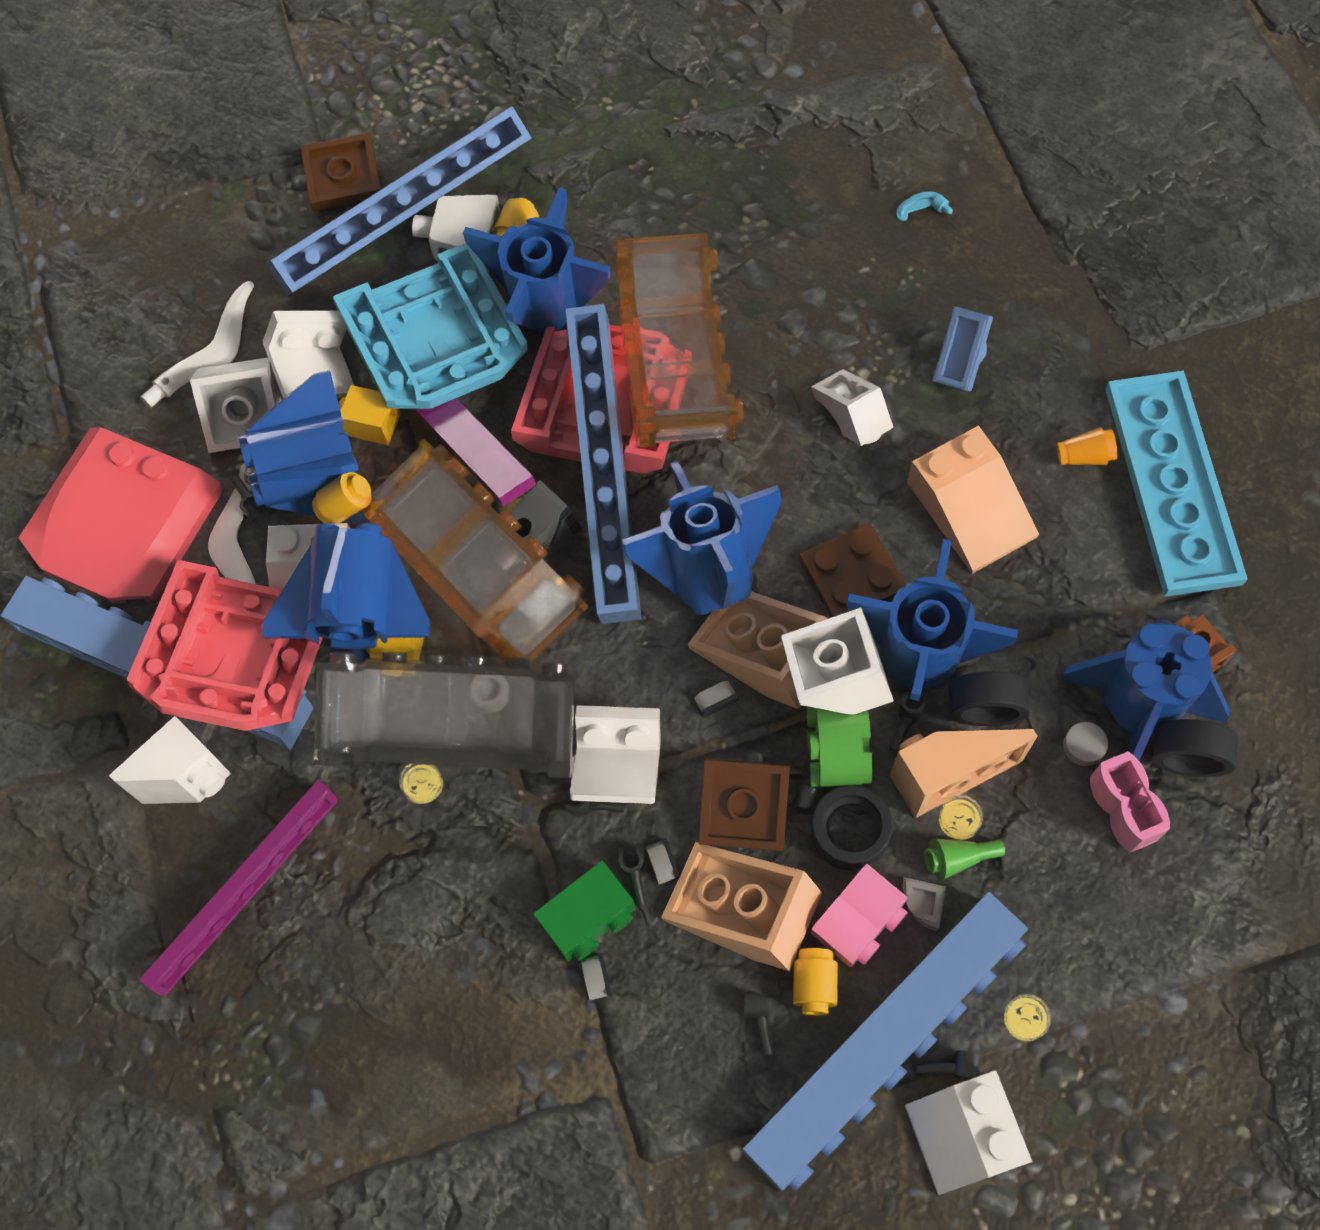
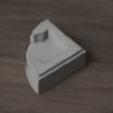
(924, 901)

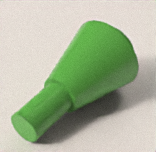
(952, 856)

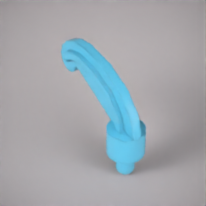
(922, 201)

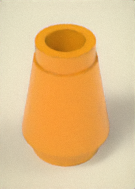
(1089, 448)

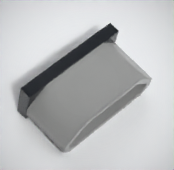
(716, 698)
(662, 861)
(596, 977)

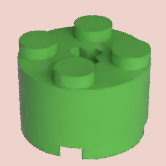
(839, 747)

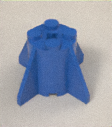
(539, 268)
(299, 448)
(706, 543)
(348, 592)
(929, 630)
(1154, 681)

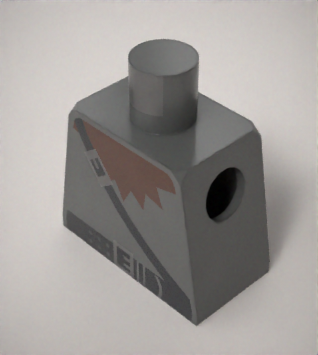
(545, 519)

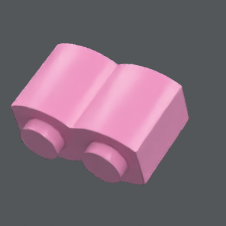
(1124, 793)
(860, 916)

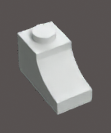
(855, 406)

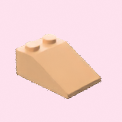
(972, 499)
(749, 643)
(953, 762)
(744, 904)

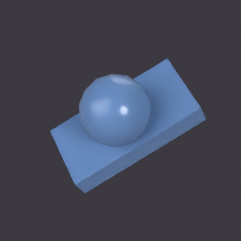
(963, 348)

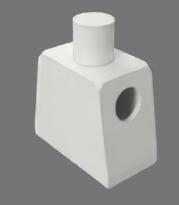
(451, 218)

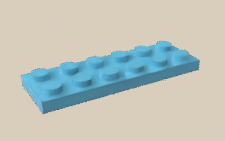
(1175, 484)

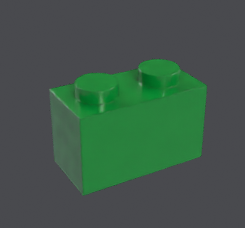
(586, 912)

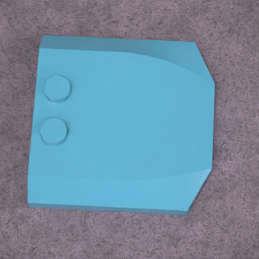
(433, 331)

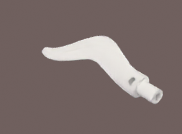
(219, 352)
(223, 540)

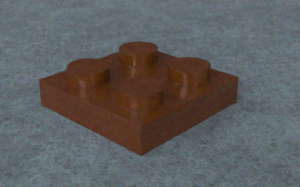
(340, 171)
(851, 565)
(744, 804)

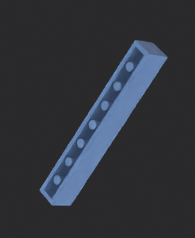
(398, 201)
(602, 463)
(104, 638)
(883, 1042)

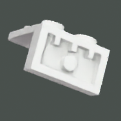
(304, 345)
(616, 754)

